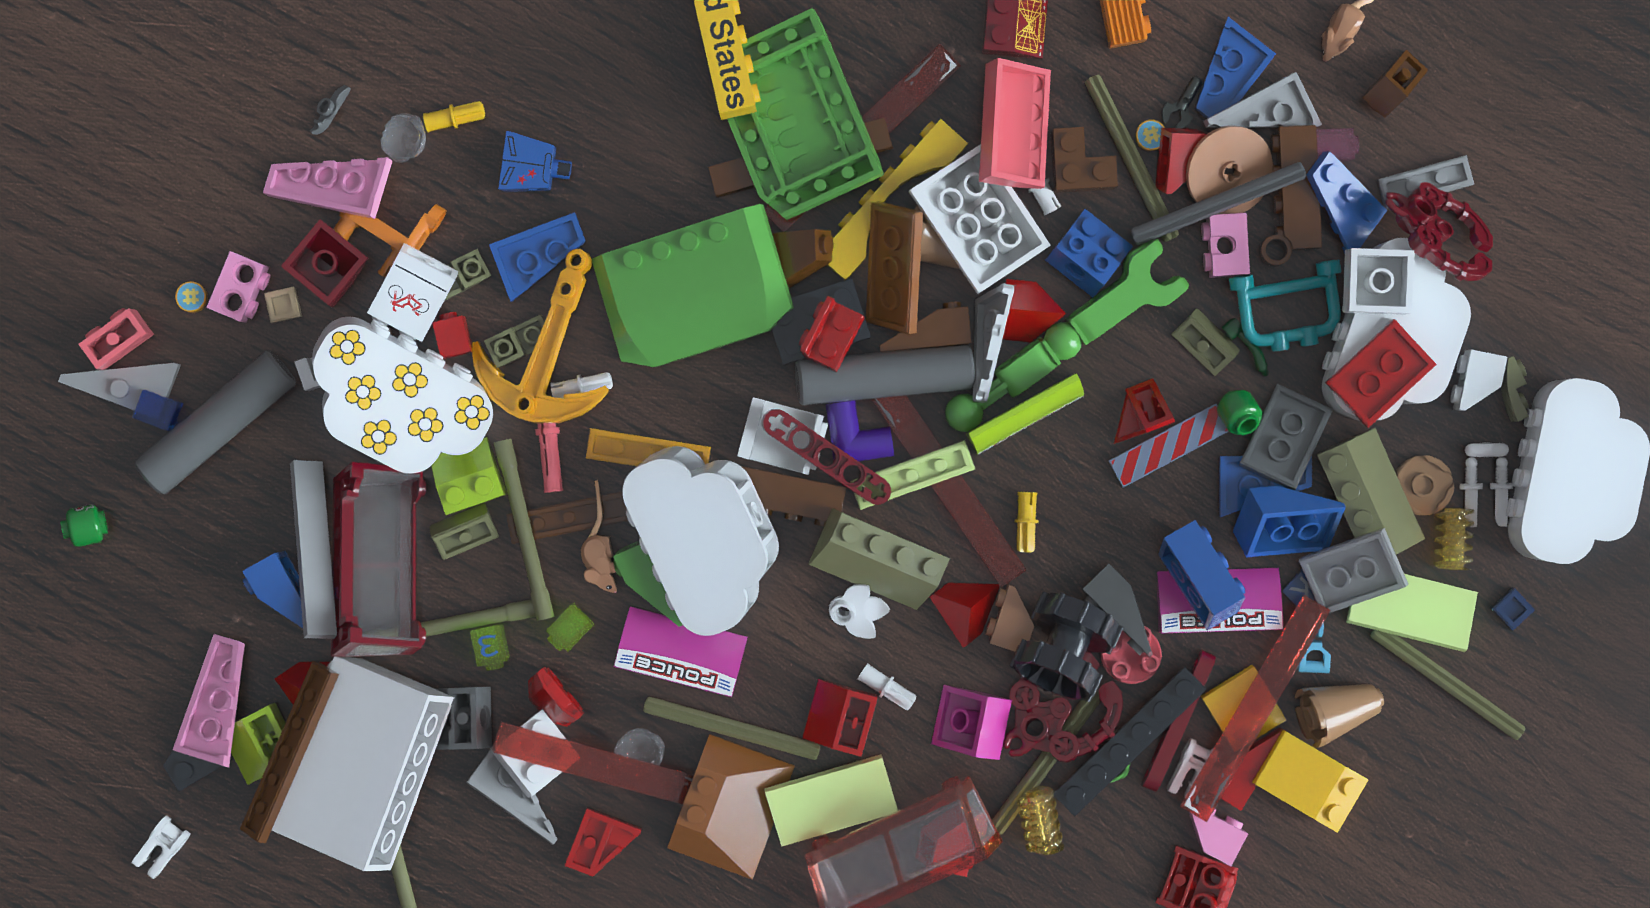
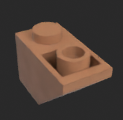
(1011, 621)

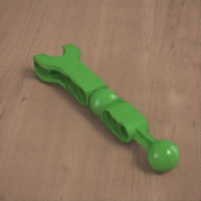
(1065, 338)

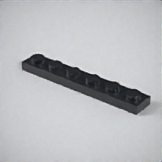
(1129, 741)

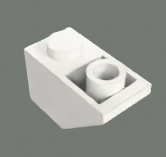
(1479, 377)

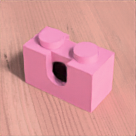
(1235, 230)

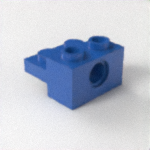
(1089, 253)

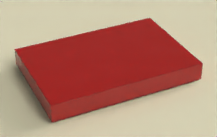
(1380, 373)

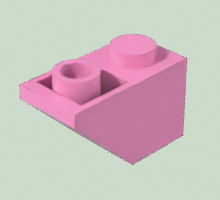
(1219, 836)

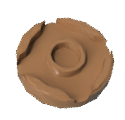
(1426, 484)

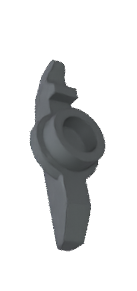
(328, 109)

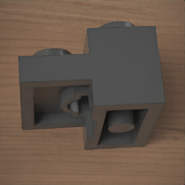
(468, 719)

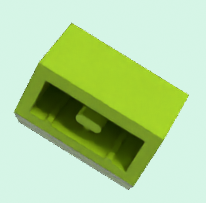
(255, 741)

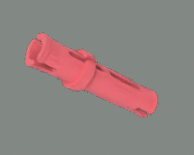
(550, 456)

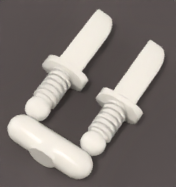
(1501, 487)

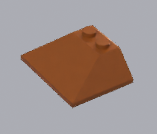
(727, 807)

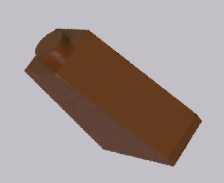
(803, 252)

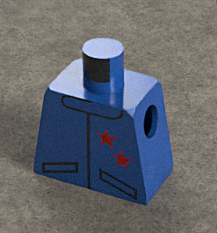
(530, 165)

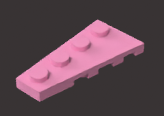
(338, 186)
(213, 705)

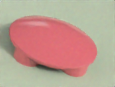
(1127, 665)

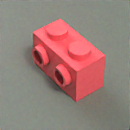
(116, 338)

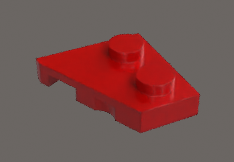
(599, 841)

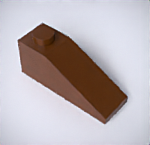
(939, 328)

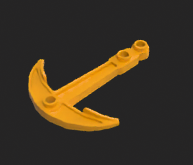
(543, 359)

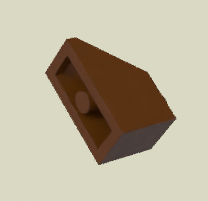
(1395, 84)

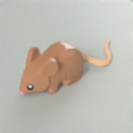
(1342, 29)
(597, 554)

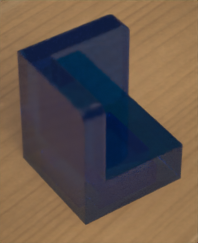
(157, 410)

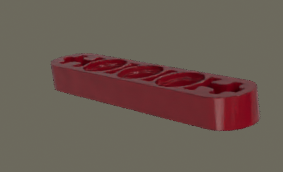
(811, 452)
(1173, 733)

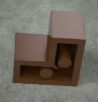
(1073, 170)

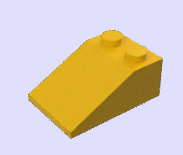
(1310, 781)

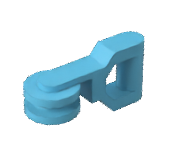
(1316, 666)

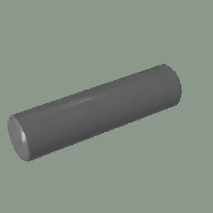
(886, 375)
(215, 422)

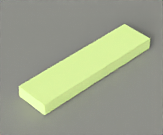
(920, 472)

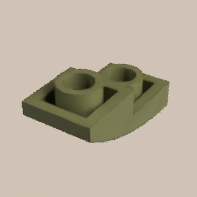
(470, 272)
(515, 341)
(1514, 378)

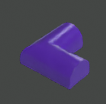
(848, 437)

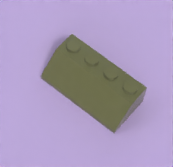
(1370, 490)
(878, 559)

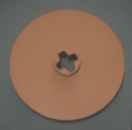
(1224, 149)

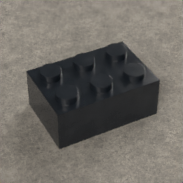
(794, 323)

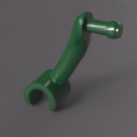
(1234, 329)

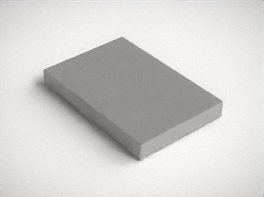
(1353, 571)

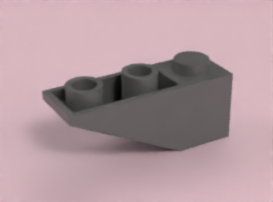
(1116, 597)

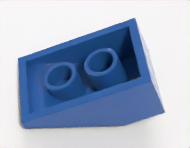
(1285, 522)
(277, 585)

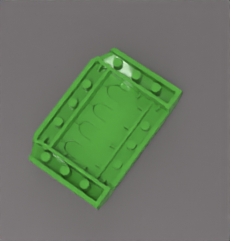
(807, 129)
(694, 288)

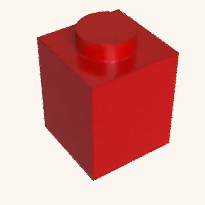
(452, 335)

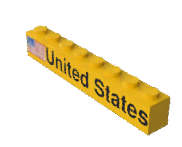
(726, 57)

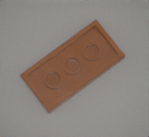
(894, 267)

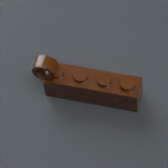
(1295, 203)
(796, 495)

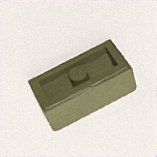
(1206, 342)
(463, 531)

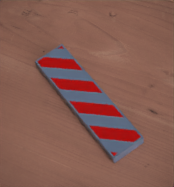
(1168, 446)

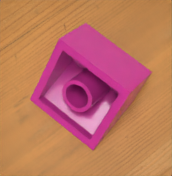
(971, 722)

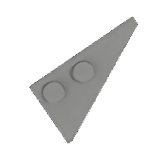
(1271, 107)
(989, 327)
(125, 384)
(499, 787)

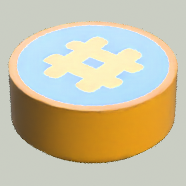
(1149, 135)
(191, 297)

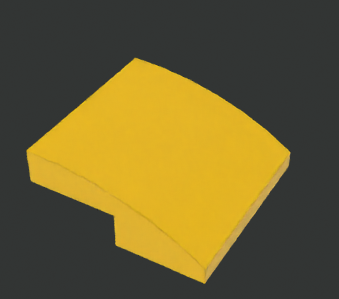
(1227, 696)

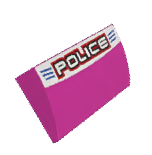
(1258, 611)
(673, 653)

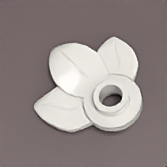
(861, 613)

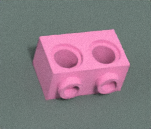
(231, 283)

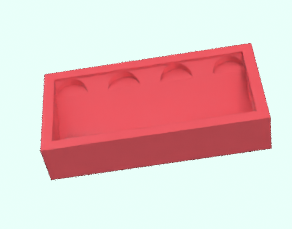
(1014, 124)

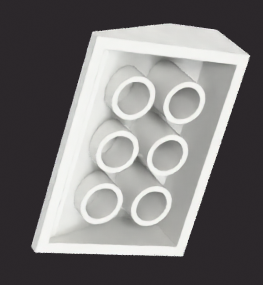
(979, 221)

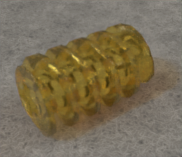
(1454, 538)
(1040, 821)

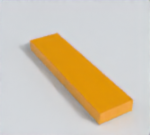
(632, 449)

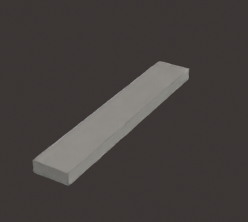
(313, 549)

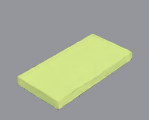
(1421, 612)
(831, 800)

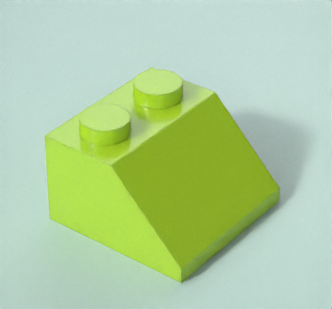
(468, 478)

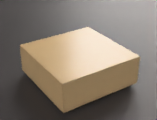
(283, 304)

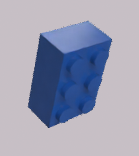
(1202, 574)

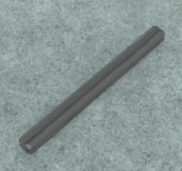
(1219, 203)

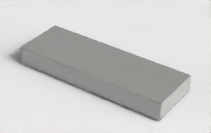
(1443, 175)

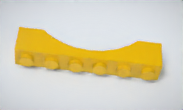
(934, 152)

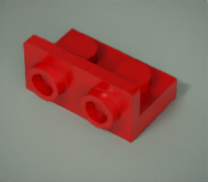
(830, 334)

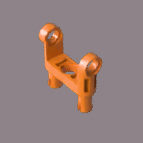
(426, 225)

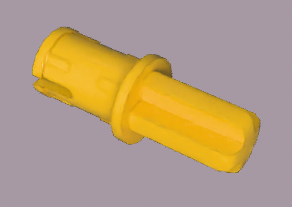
(454, 116)
(1026, 521)

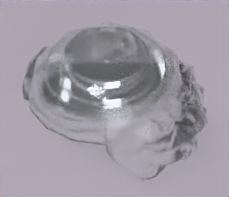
(403, 137)
(641, 745)

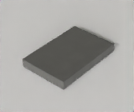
(1285, 437)

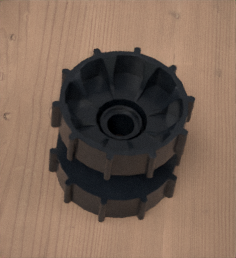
(1072, 630)

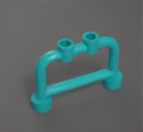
(1307, 334)

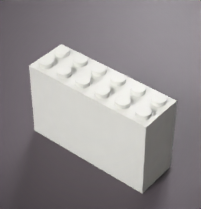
(364, 765)

